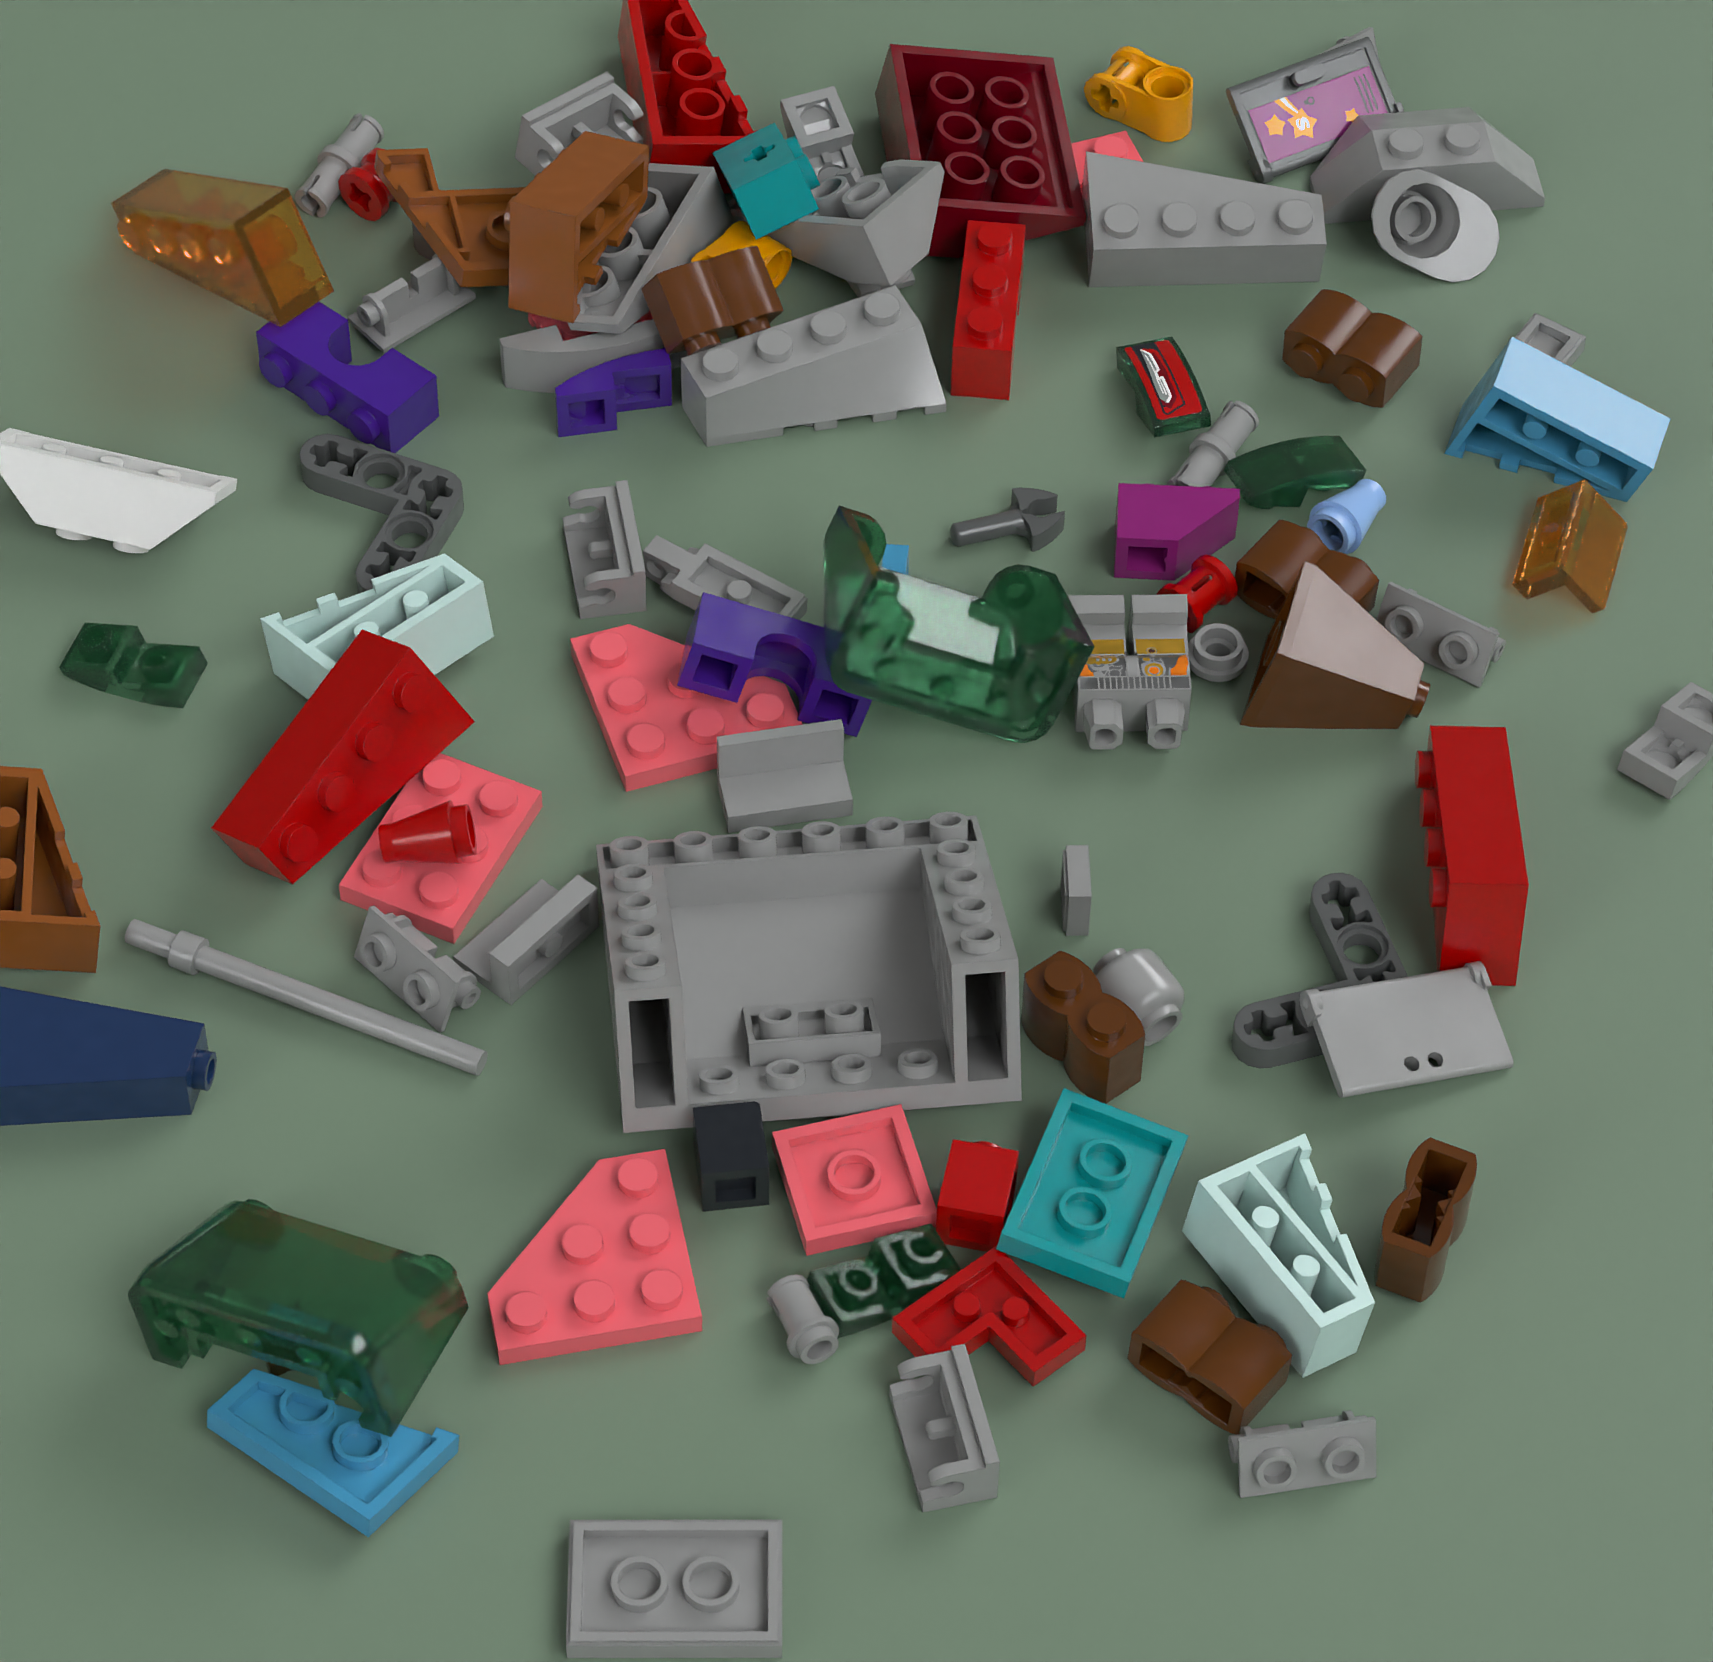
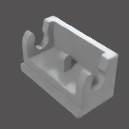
(559, 122)
(605, 552)
(945, 1430)

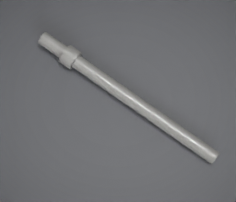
(192, 954)

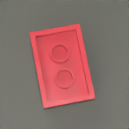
(444, 895)

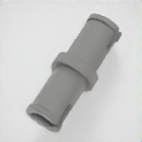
(347, 152)
(1215, 448)

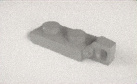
(691, 572)

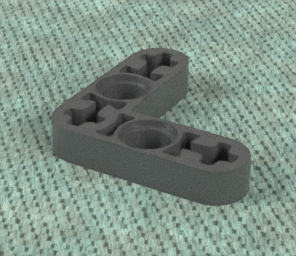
(401, 502)
(1270, 1015)

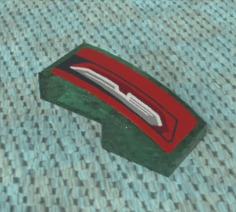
(1163, 386)

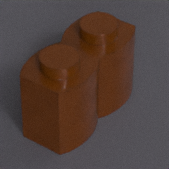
(712, 300)
(1352, 348)
(1275, 560)
(1082, 1027)
(1425, 1219)
(1210, 1356)

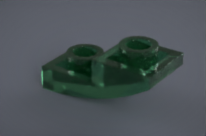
(1285, 470)
(124, 665)
(885, 1282)

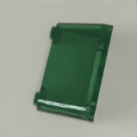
(943, 653)
(304, 1300)

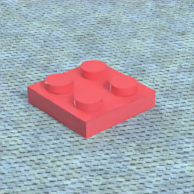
(853, 1179)

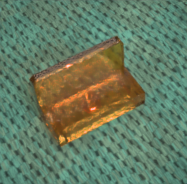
(1572, 543)

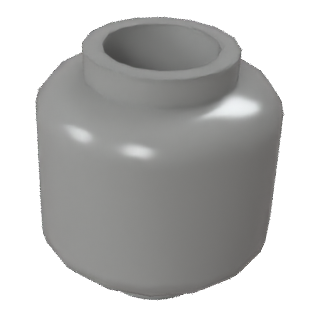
(1145, 986)

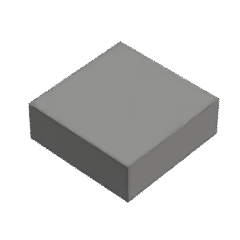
(1552, 339)
(1075, 890)

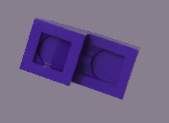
(629, 383)

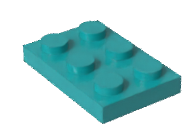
(1092, 1193)

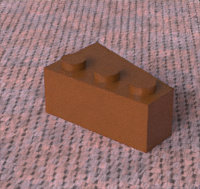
(569, 219)
(41, 889)

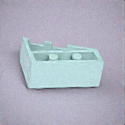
(426, 606)
(1281, 1253)

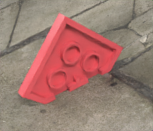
(652, 723)
(600, 1268)

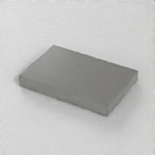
(674, 1589)

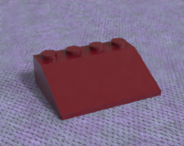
(992, 128)

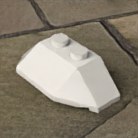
(105, 492)

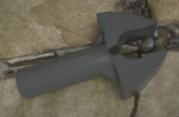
(1019, 520)

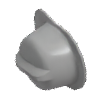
(1434, 226)

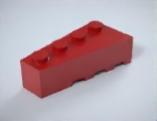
(678, 85)
(341, 757)
(1473, 849)

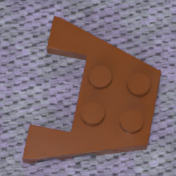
(458, 225)

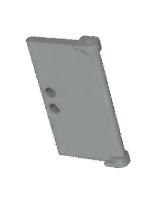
(1387, 1030)

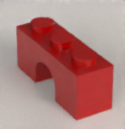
(988, 310)

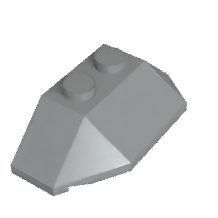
(1440, 141)

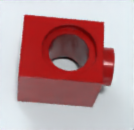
(976, 1194)

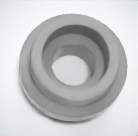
(1218, 653)

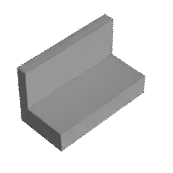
(783, 775)
(531, 937)

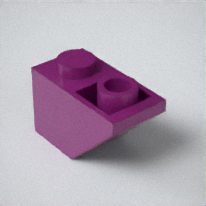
(1169, 527)

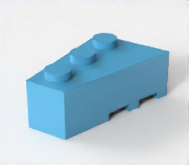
(1558, 422)

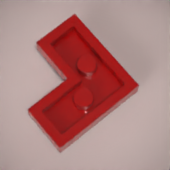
(997, 1305)

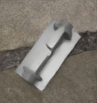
(409, 306)
(1440, 634)
(407, 966)
(1304, 1457)

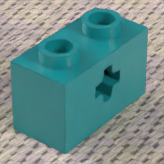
(769, 179)

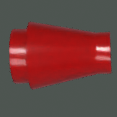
(430, 836)

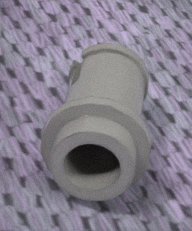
(809, 1331)

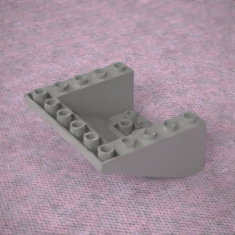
(809, 971)

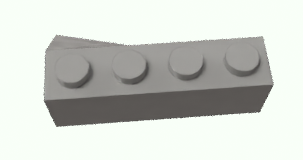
(814, 371)

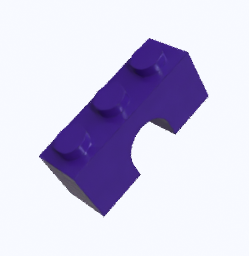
(376, 401)
(739, 642)

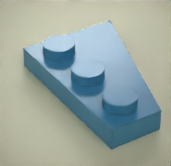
(326, 1451)

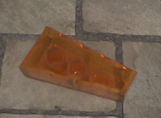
(228, 239)

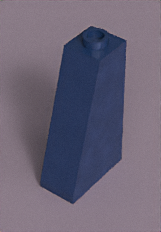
(96, 1061)

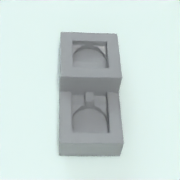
(1675, 746)

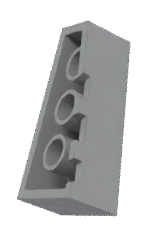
(1195, 227)

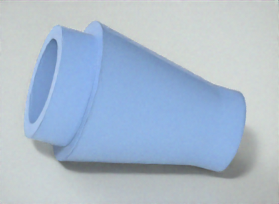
(1347, 515)

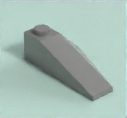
(678, 220)
(868, 224)

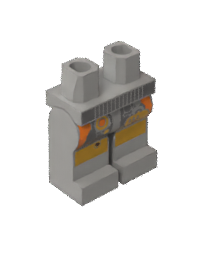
(1139, 690)

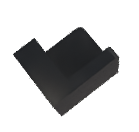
(731, 1156)

